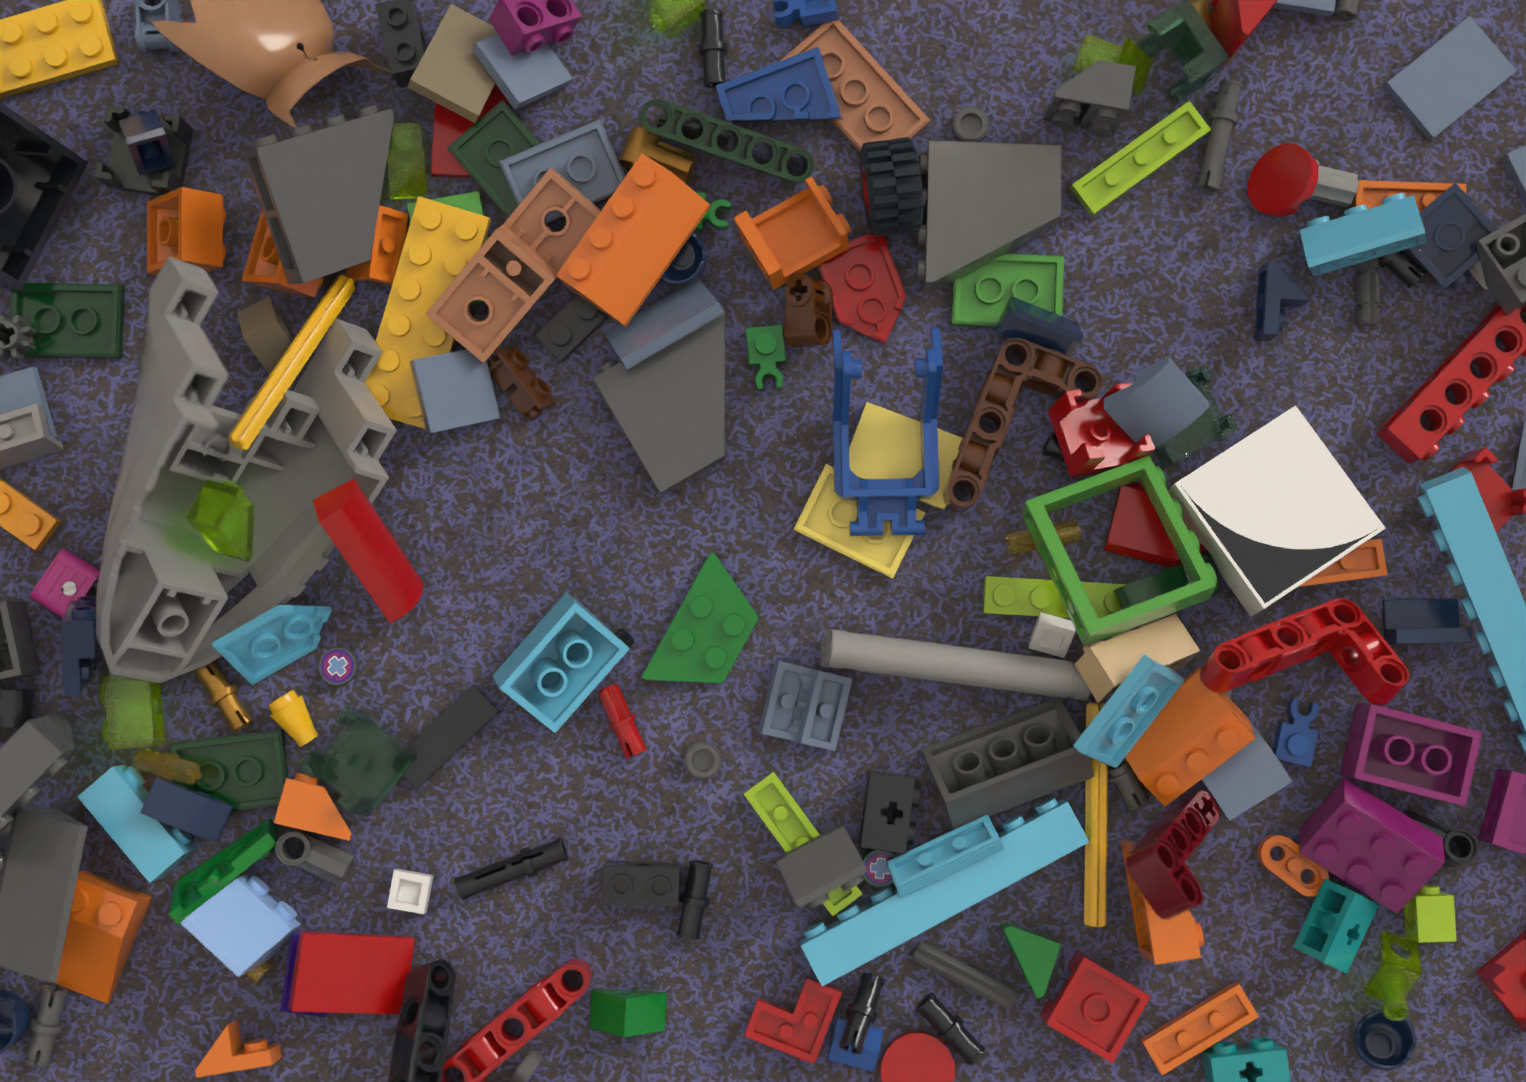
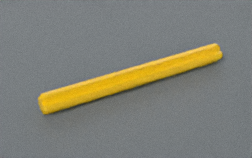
(291, 363)
(1096, 831)

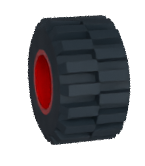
(891, 186)

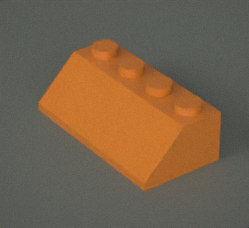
(633, 240)

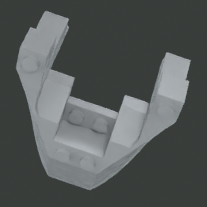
(156, 571)

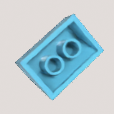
(1362, 234)
(560, 662)

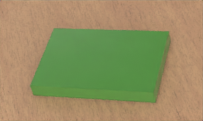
(984, 293)

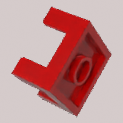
(1091, 437)
(1497, 496)
(1507, 979)
(1095, 1007)

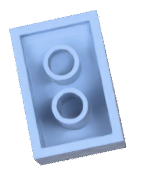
(243, 924)

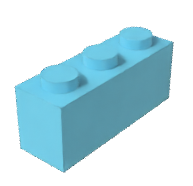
(148, 843)

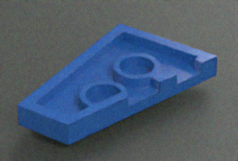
(782, 92)

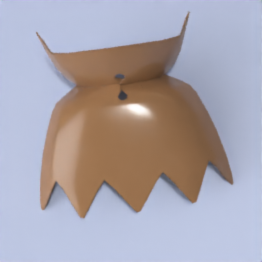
(257, 47)

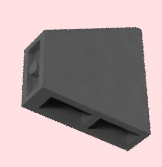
(323, 191)
(983, 204)
(673, 405)

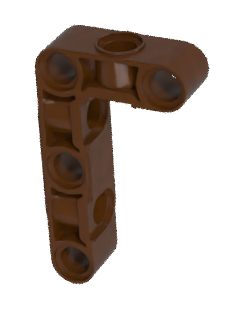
(1041, 371)

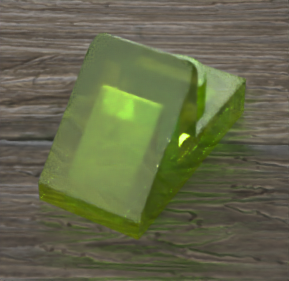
(1128, 53)
(406, 162)

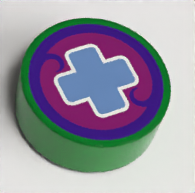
(877, 870)

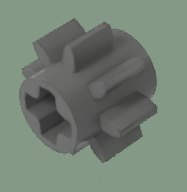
(20, 341)

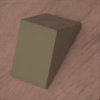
(265, 332)

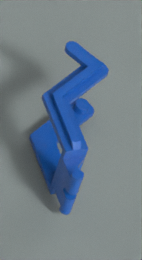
(887, 498)

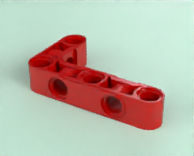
(1329, 627)
(534, 1009)

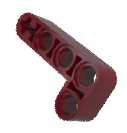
(1160, 856)

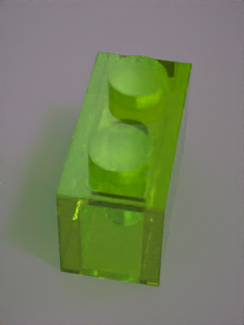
(132, 712)

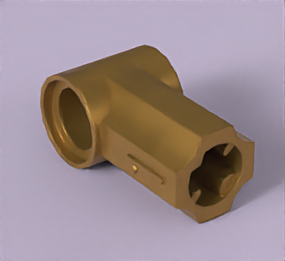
(672, 158)

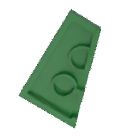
(220, 869)

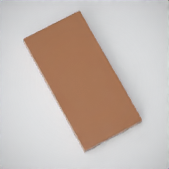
(866, 95)

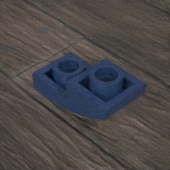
(187, 809)

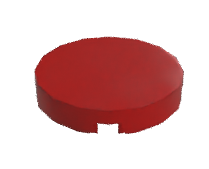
(1282, 180)
(917, 1058)

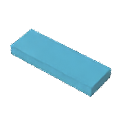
(944, 855)

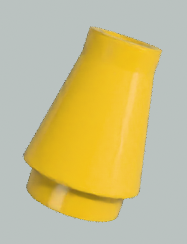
(293, 717)

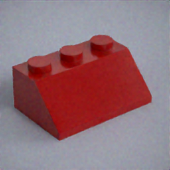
(1236, 20)

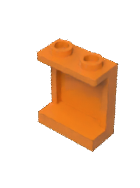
(794, 234)

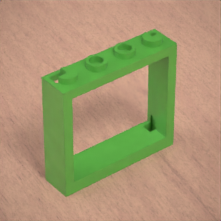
(1072, 593)

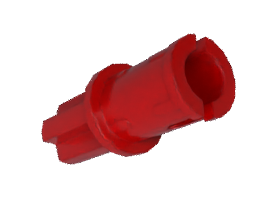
(621, 720)

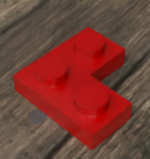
(800, 1030)

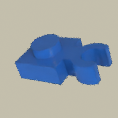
(809, 11)
(1295, 740)

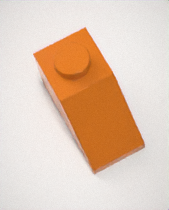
(309, 808)

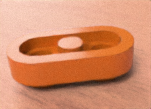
(1290, 865)

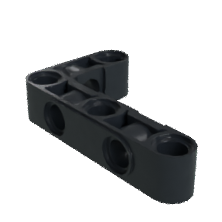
(423, 1023)

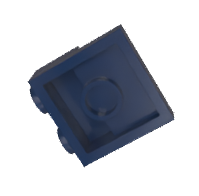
(1451, 230)
(79, 644)

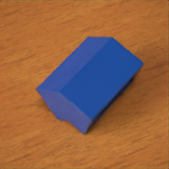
(871, 1047)

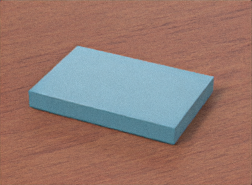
(1129, 712)

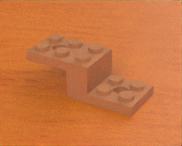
(514, 266)

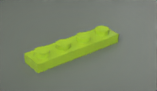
(1140, 158)
(1034, 596)
(791, 828)

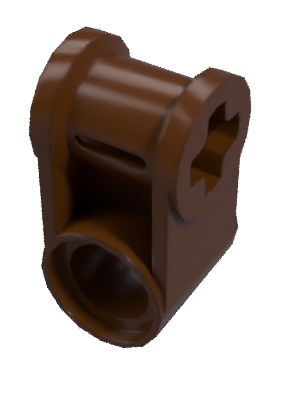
(810, 315)

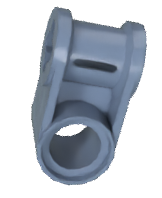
(146, 34)

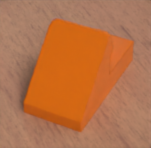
(229, 1056)

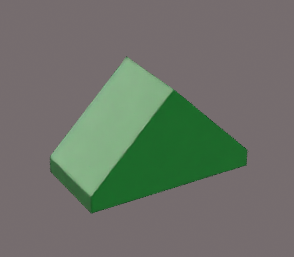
(1034, 955)
(627, 1012)

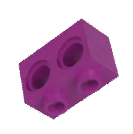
(534, 23)

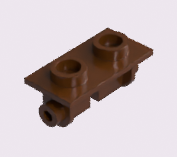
(512, 368)

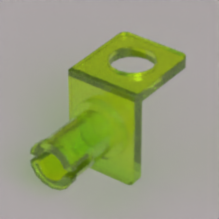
(1395, 976)

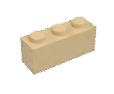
(1110, 661)

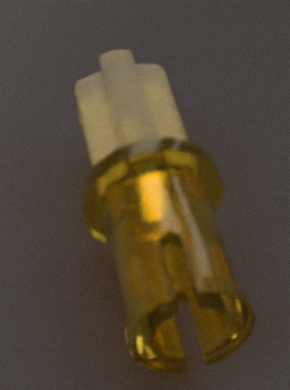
(1023, 542)
(167, 766)

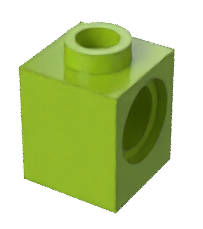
(1430, 916)

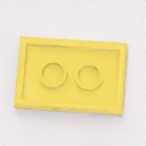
(890, 448)
(828, 520)

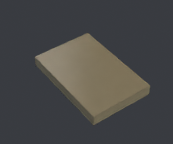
(449, 68)

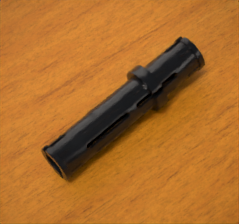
(512, 868)

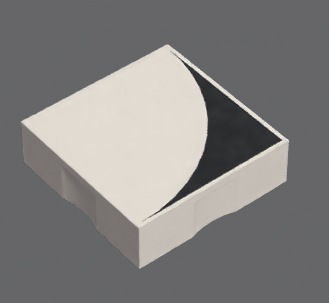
(1274, 510)

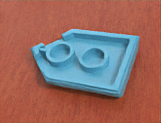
(273, 640)

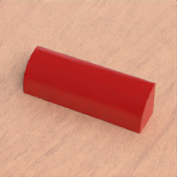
(369, 549)

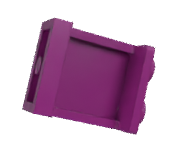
(1506, 812)

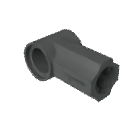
(318, 857)

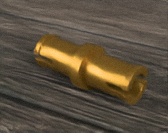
(224, 697)

